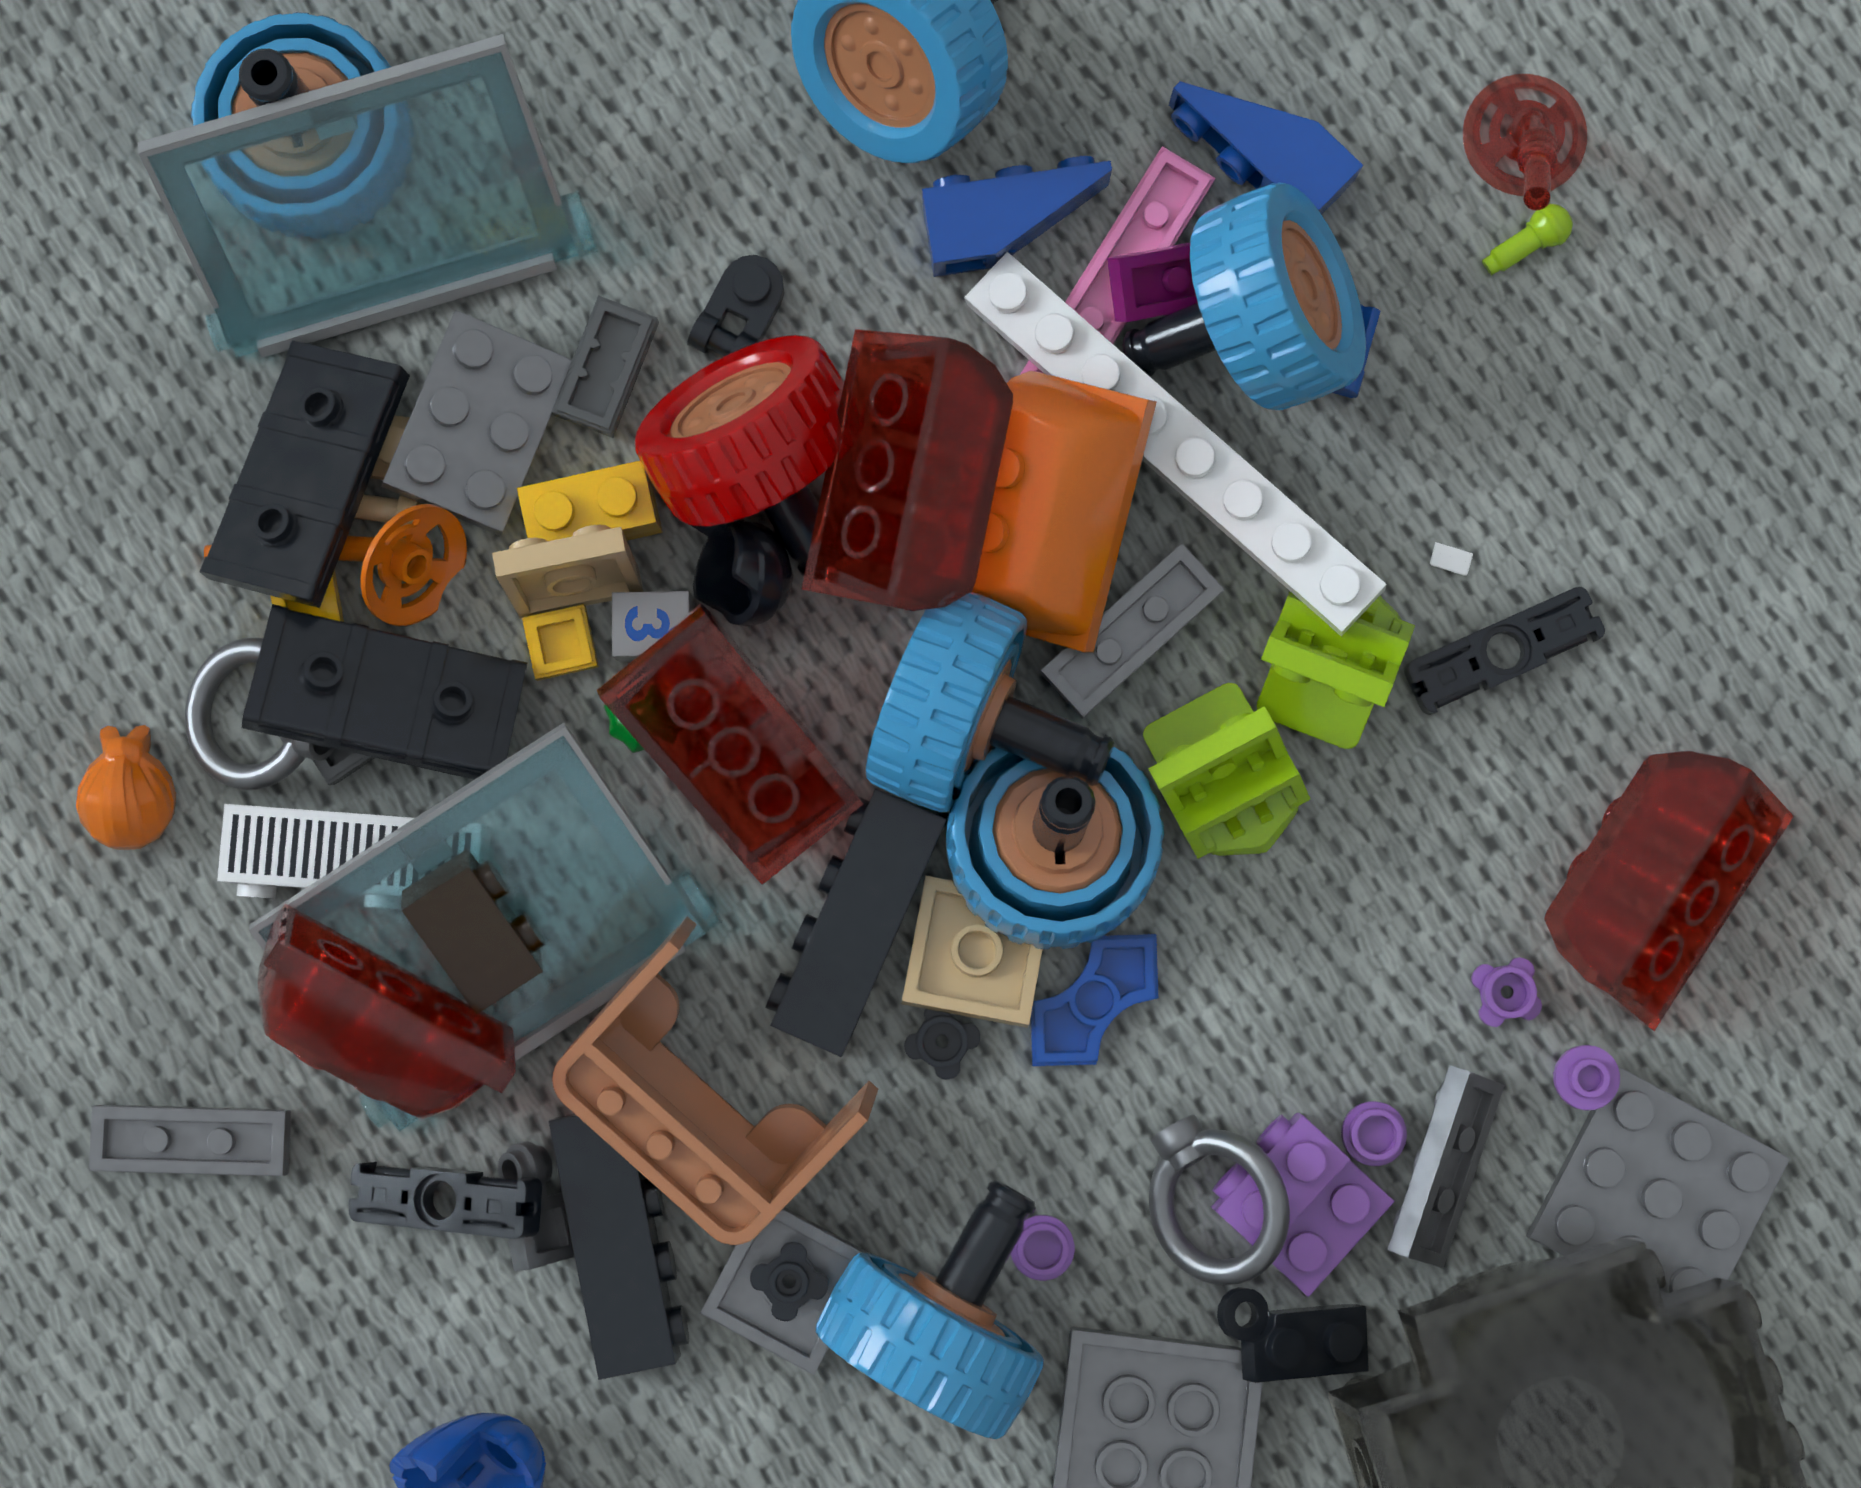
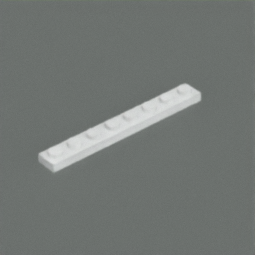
(1182, 448)

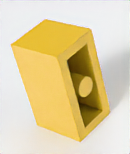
(606, 496)

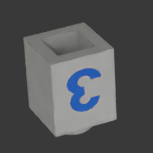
(644, 618)

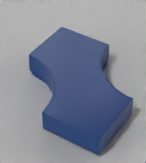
(1072, 1023)

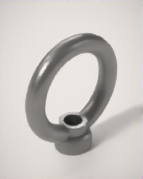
(200, 733)
(1186, 1145)

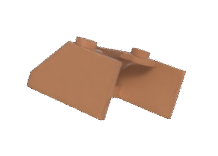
(678, 1127)

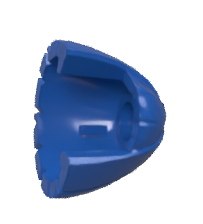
(472, 1453)

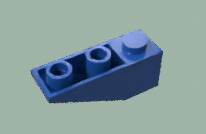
(1265, 144)
(981, 220)

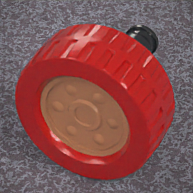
(748, 438)

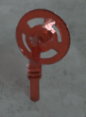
(1526, 138)

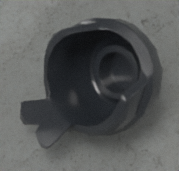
(743, 572)

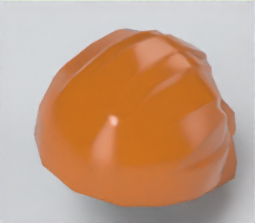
(126, 792)

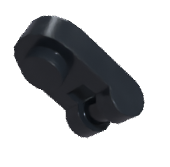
(748, 289)

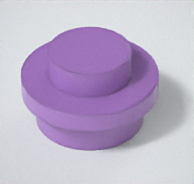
(1374, 1133)
(1043, 1248)

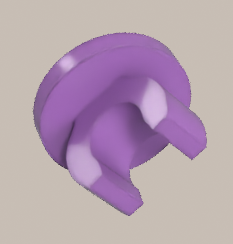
(1586, 1077)

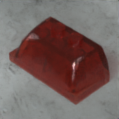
(909, 473)
(730, 744)
(1664, 877)
(376, 1021)

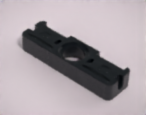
(1539, 631)
(482, 1203)

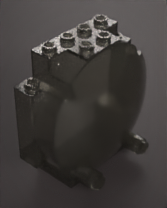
(1575, 1383)

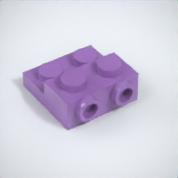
(1327, 1197)

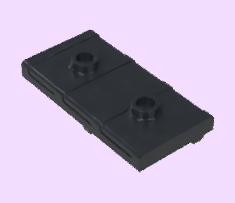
(305, 473)
(383, 694)

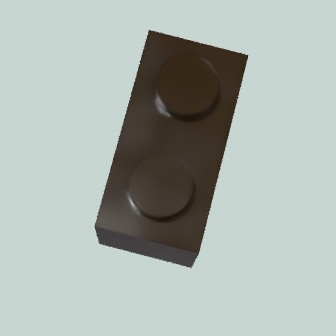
(474, 930)

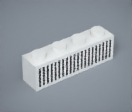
(292, 846)

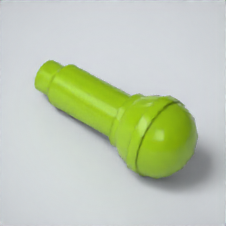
(1545, 229)

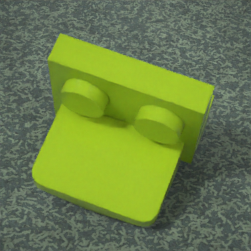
(1327, 680)
(1225, 773)

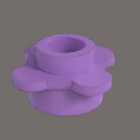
(1524, 997)

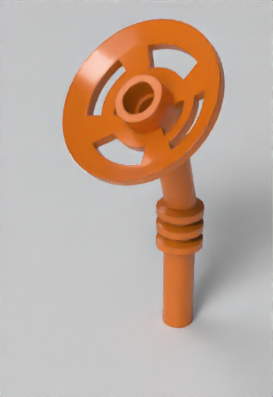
(407, 561)

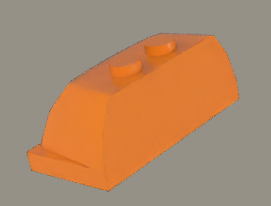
(1062, 504)

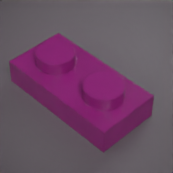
(1151, 283)

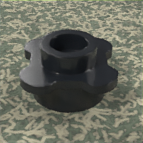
(946, 1059)
(770, 1280)

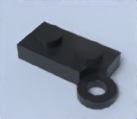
(1295, 1340)

